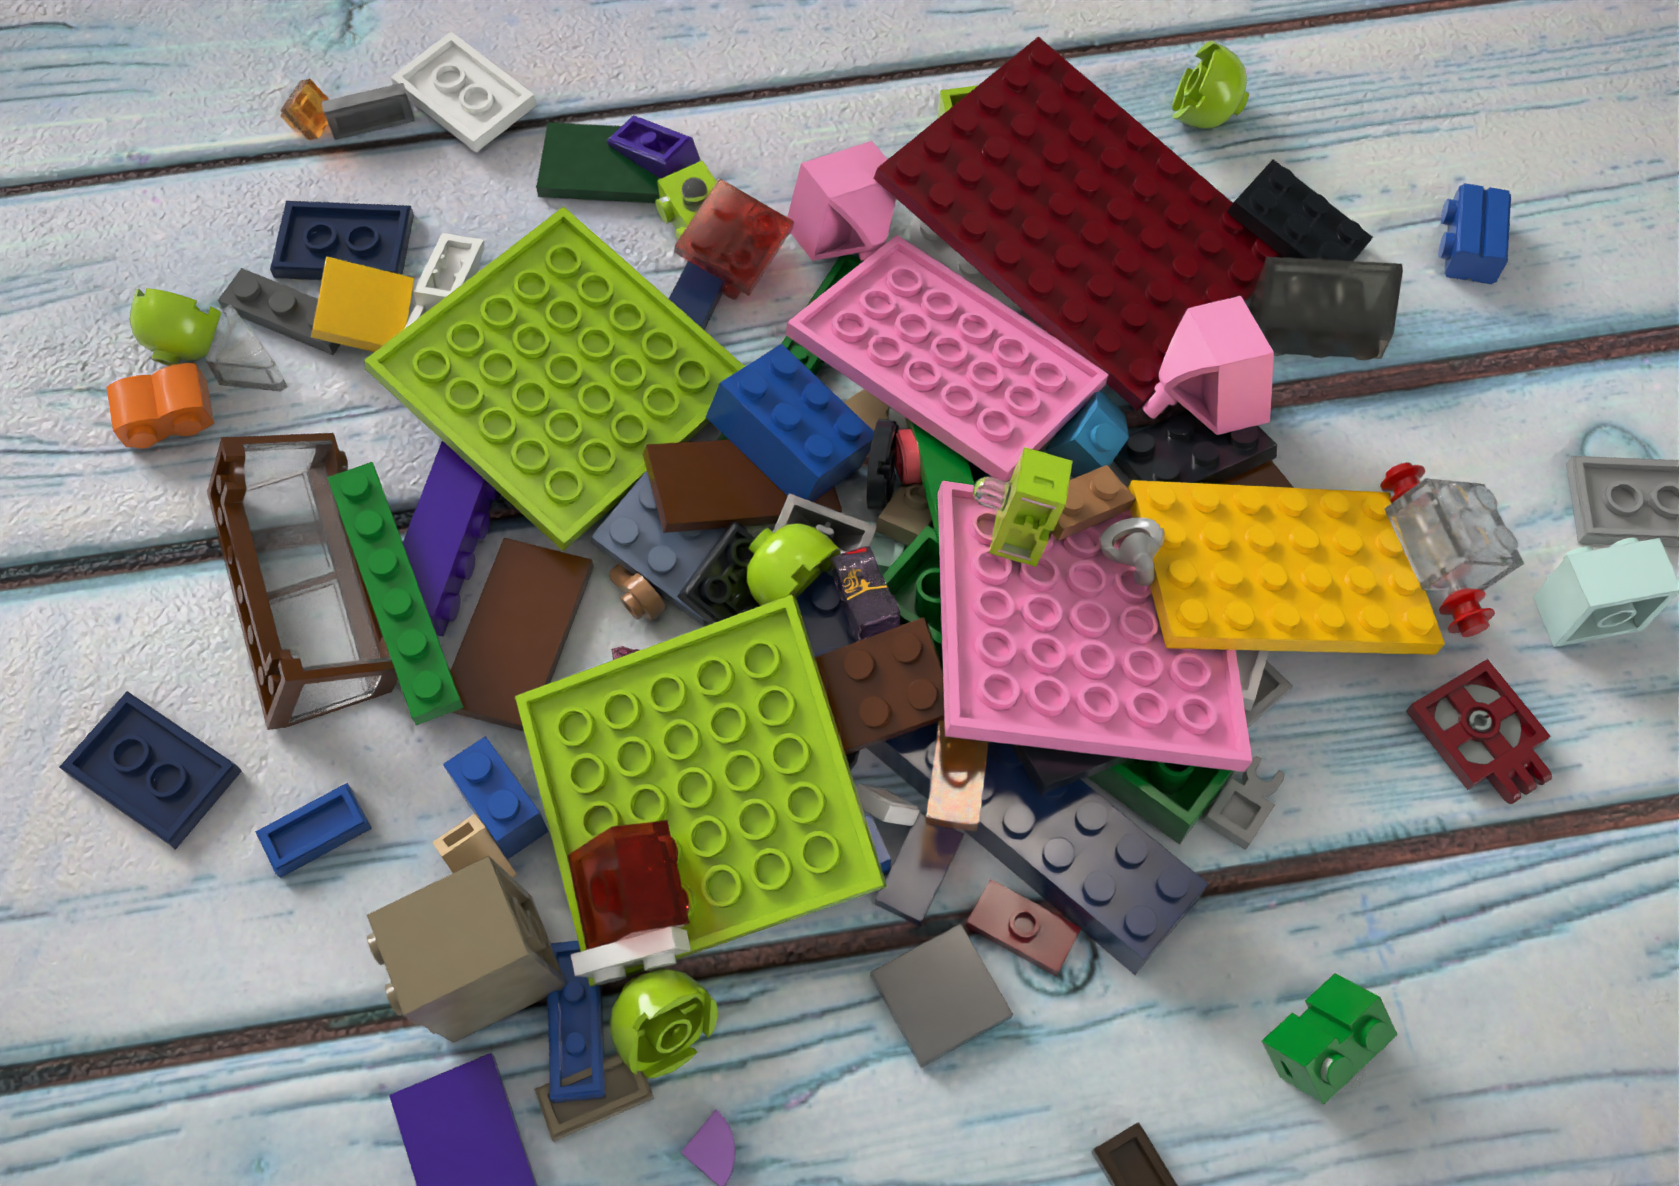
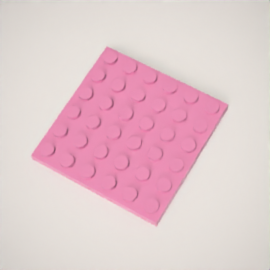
(1073, 652)

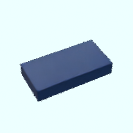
(313, 830)

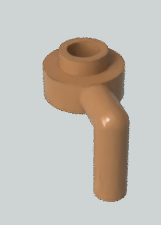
(639, 596)

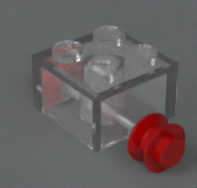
(1451, 541)

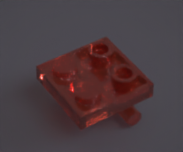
(734, 238)

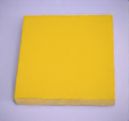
(361, 305)

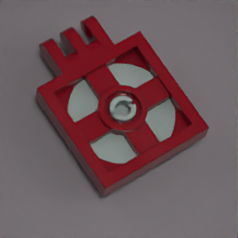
(1484, 732)

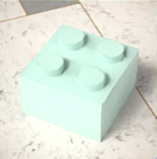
(1606, 591)

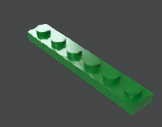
(395, 594)

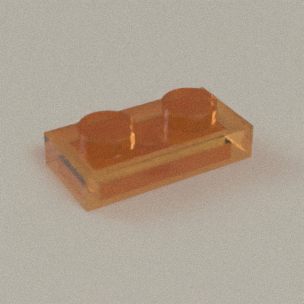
(956, 782)

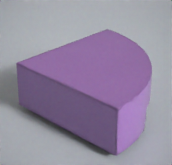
(713, 1149)

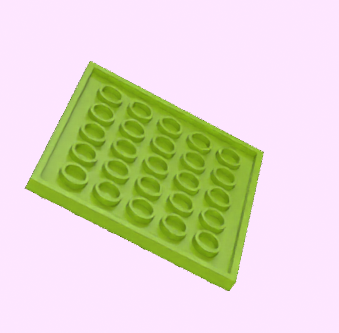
(556, 375)
(728, 747)

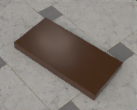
(713, 486)
(518, 629)

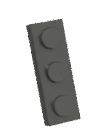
(275, 308)

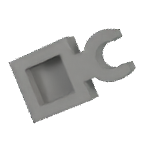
(1241, 807)

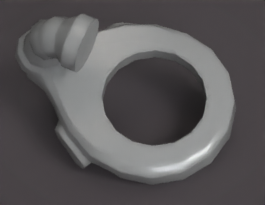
(1136, 548)

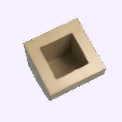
(468, 844)

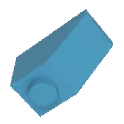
(1091, 436)

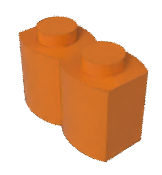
(160, 405)

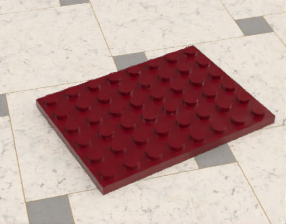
(1076, 214)

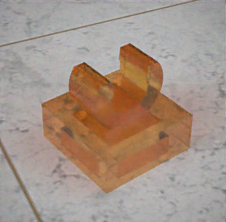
(305, 109)

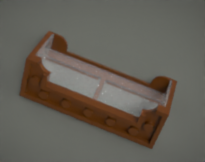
(296, 577)

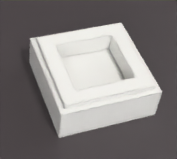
(887, 805)

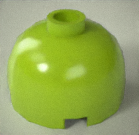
(1211, 90)
(172, 326)
(787, 561)
(659, 1020)

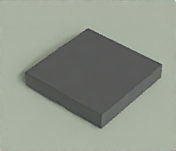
(941, 995)

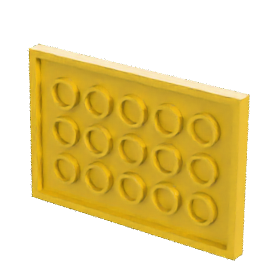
(1283, 571)

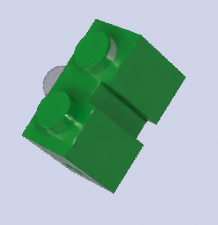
(1330, 1039)

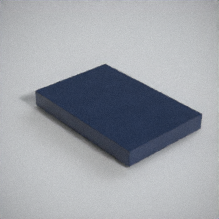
(344, 231)
(151, 769)

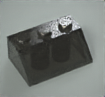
(1327, 306)

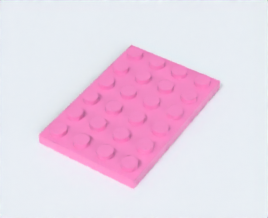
(947, 356)

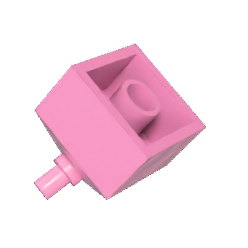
(840, 204)
(1217, 368)

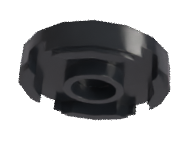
(881, 465)

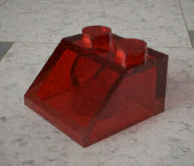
(628, 883)

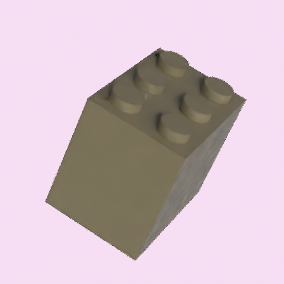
(464, 951)

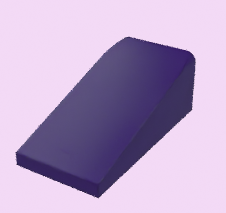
(654, 146)

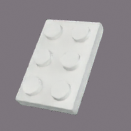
(464, 91)

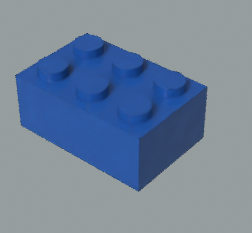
(790, 425)

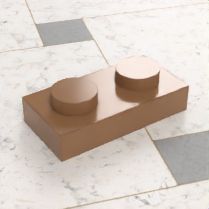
(1092, 500)

